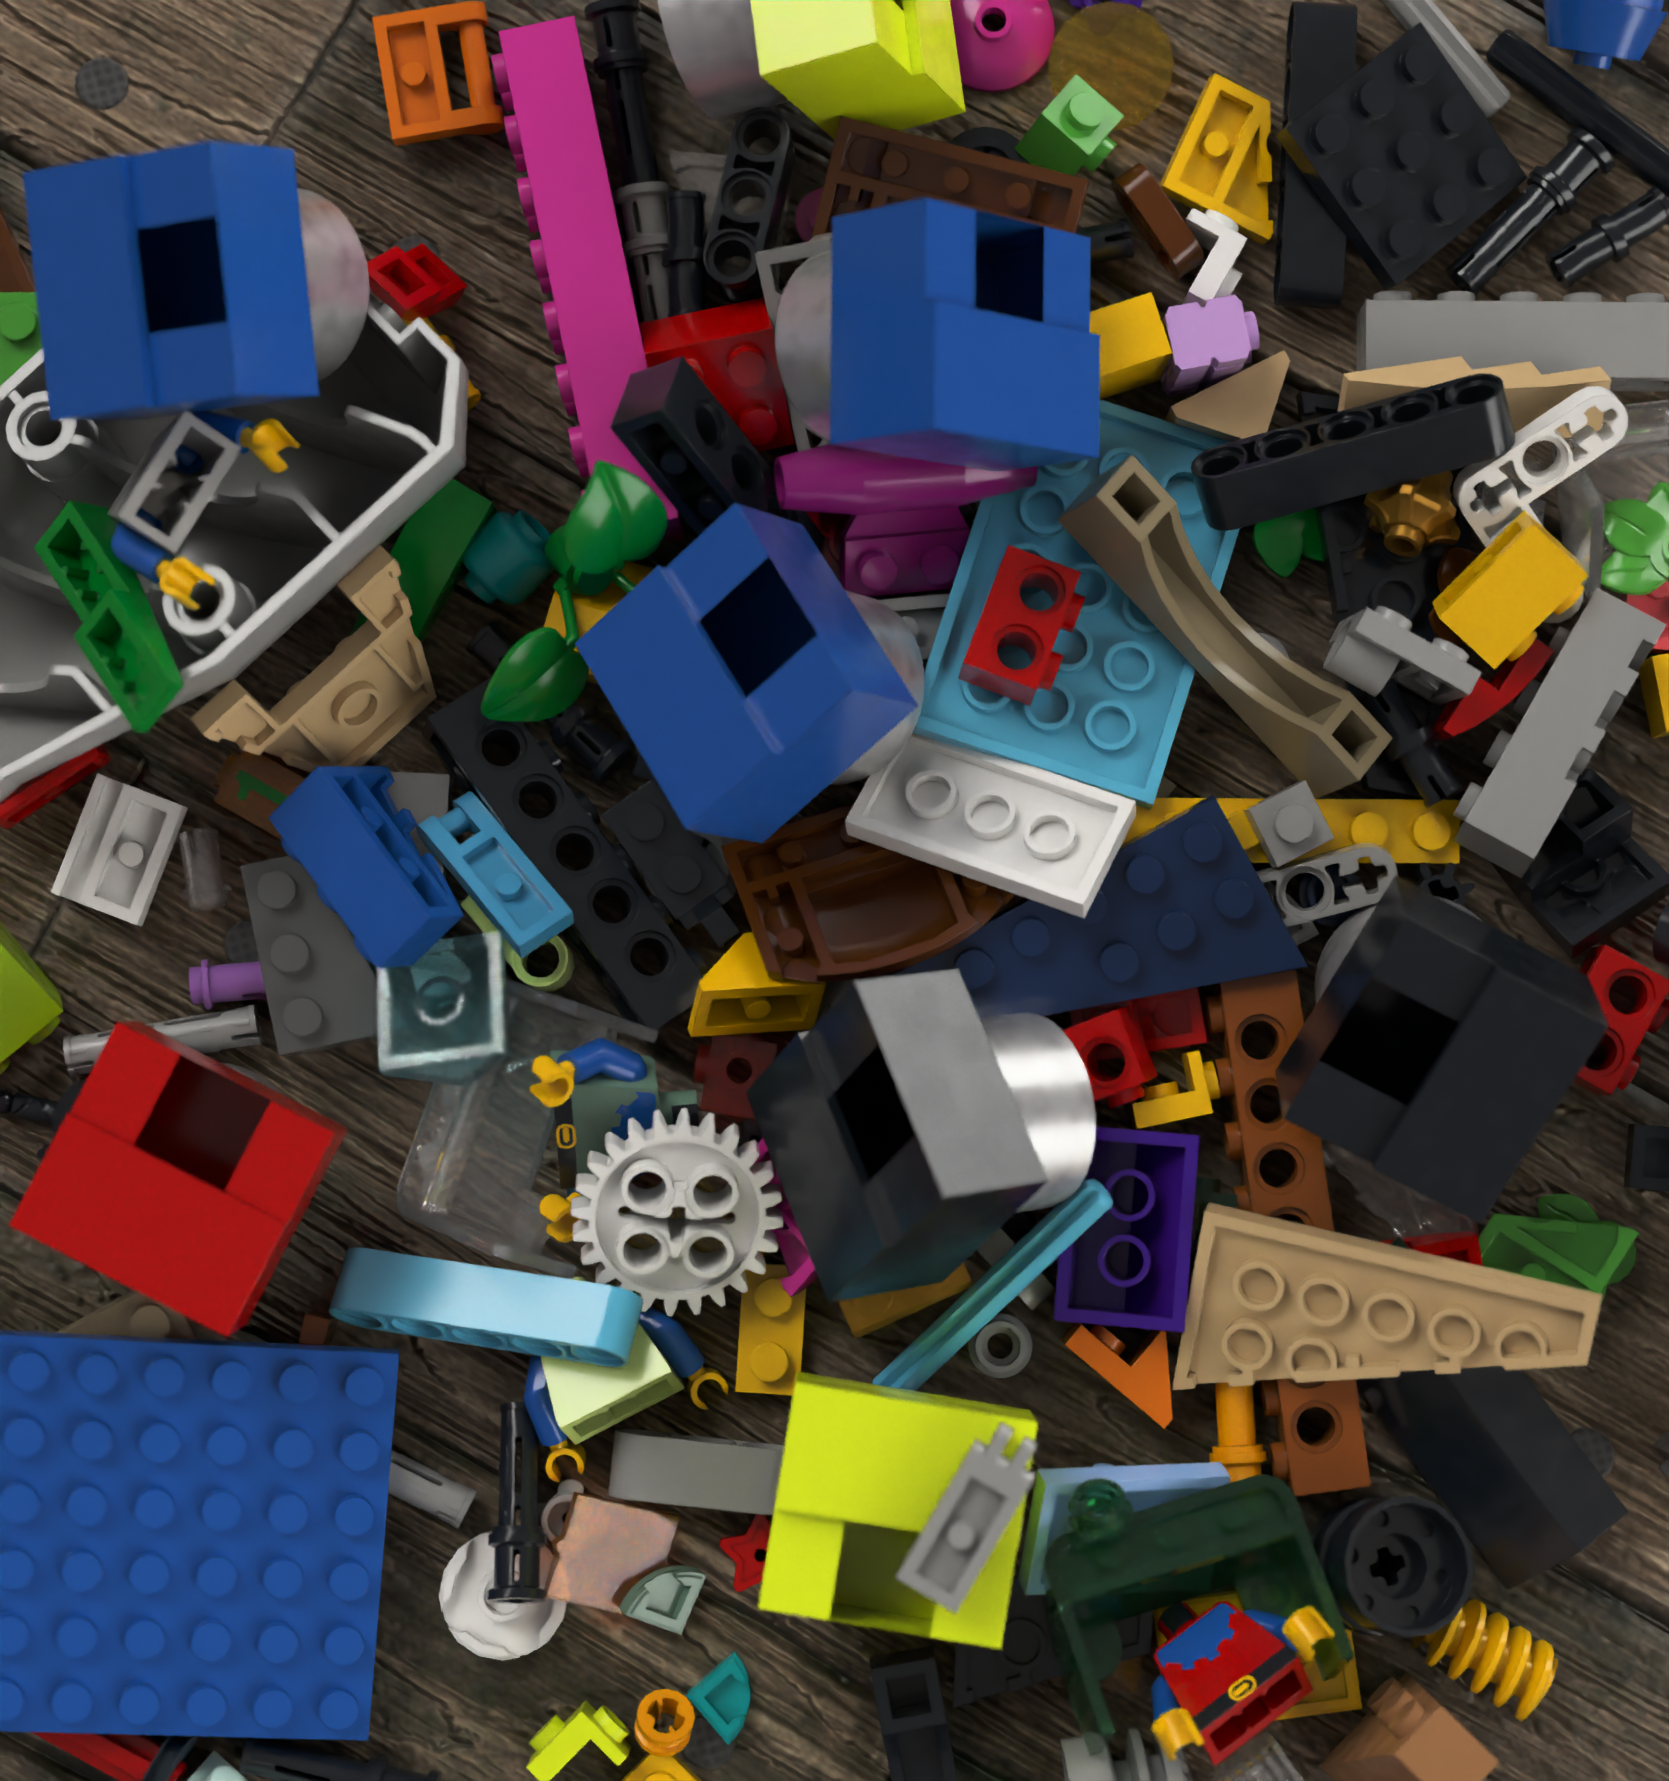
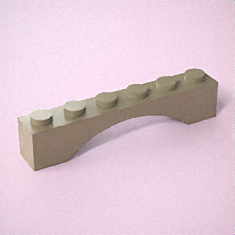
(1140, 542)

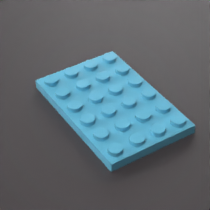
(1119, 675)

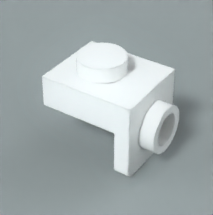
(1221, 237)

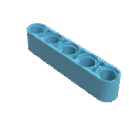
(487, 1307)

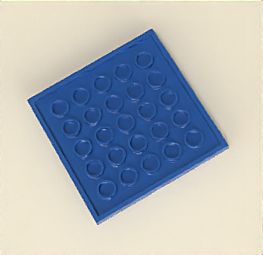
(191, 1535)

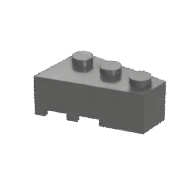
(312, 973)

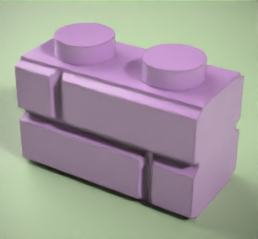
(1207, 343)

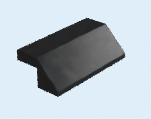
(1497, 1464)

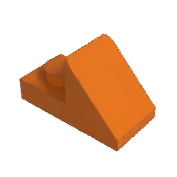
(1141, 1378)

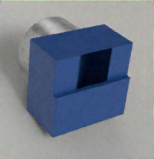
(189, 281)
(945, 338)
(755, 676)

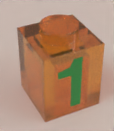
(254, 787)

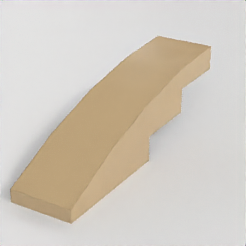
(1526, 389)

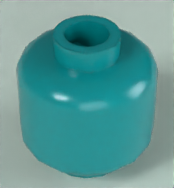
(507, 558)

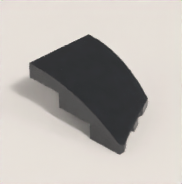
(1588, 870)

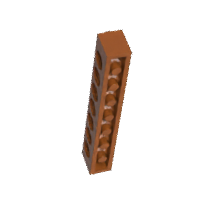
(1273, 999)

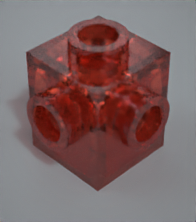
(713, 1066)

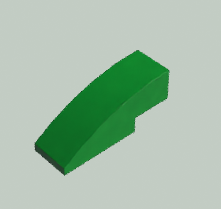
(433, 551)

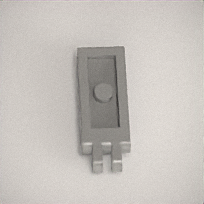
(968, 1520)

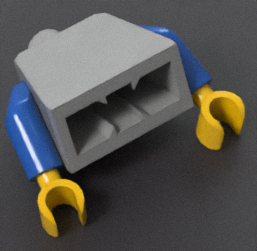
(175, 486)

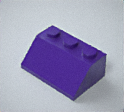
(1138, 1254)

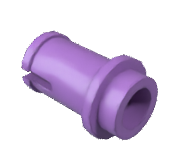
(225, 983)

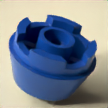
(1603, 28)

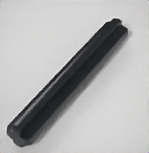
(1581, 107)

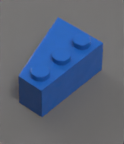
(366, 862)

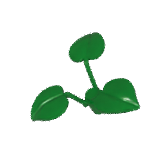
(610, 524)

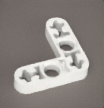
(1493, 518)

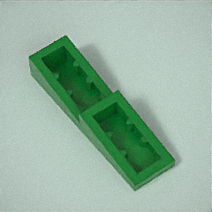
(117, 620)

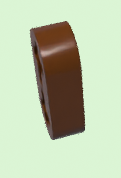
(1158, 221)

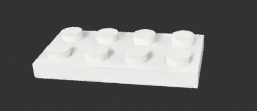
(994, 822)

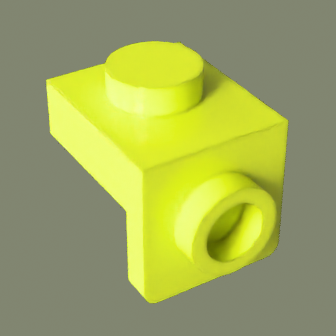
(560, 1741)

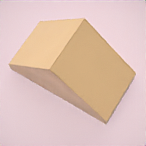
(1236, 405)

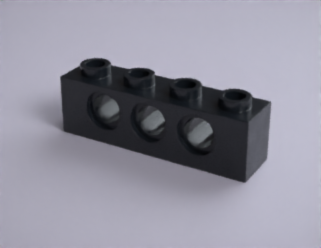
(695, 448)

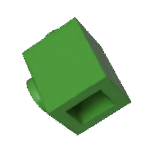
(1071, 130)

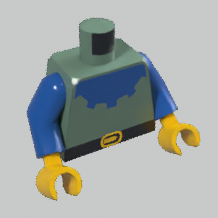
(592, 1095)

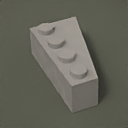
(1557, 732)

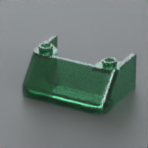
(1171, 1553)

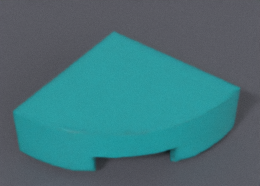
(724, 1696)

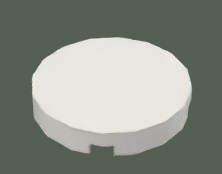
(488, 1627)

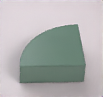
(665, 1597)

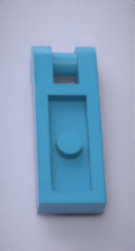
(496, 874)

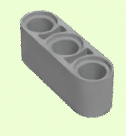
(695, 1471)

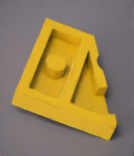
(1225, 158)

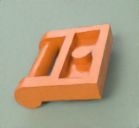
(417, 76)

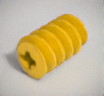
(1494, 1656)

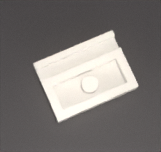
(119, 850)

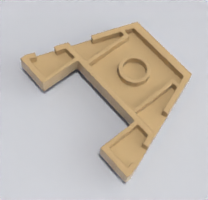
(350, 700)

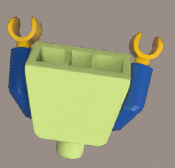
(585, 1398)

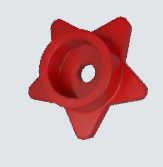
(742, 1551)

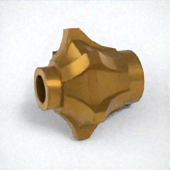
(1414, 514)

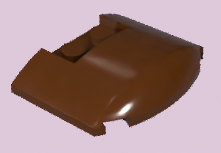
(889, 166)
(848, 907)

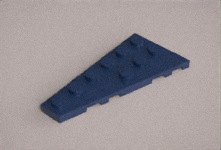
(1167, 919)

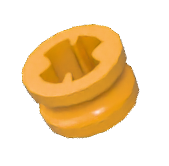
(664, 1743)

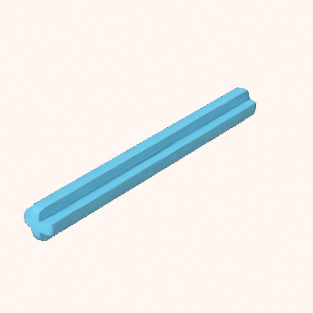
(997, 1287)

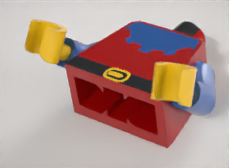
(1228, 1674)

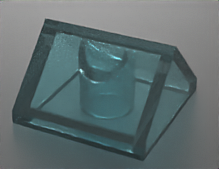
(445, 1012)

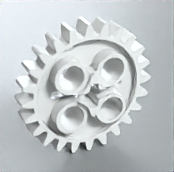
(681, 1157)

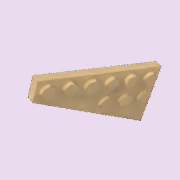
(1342, 1307)

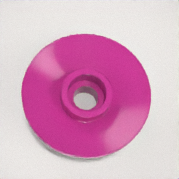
(1004, 57)

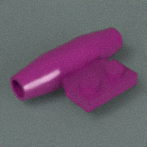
(901, 511)

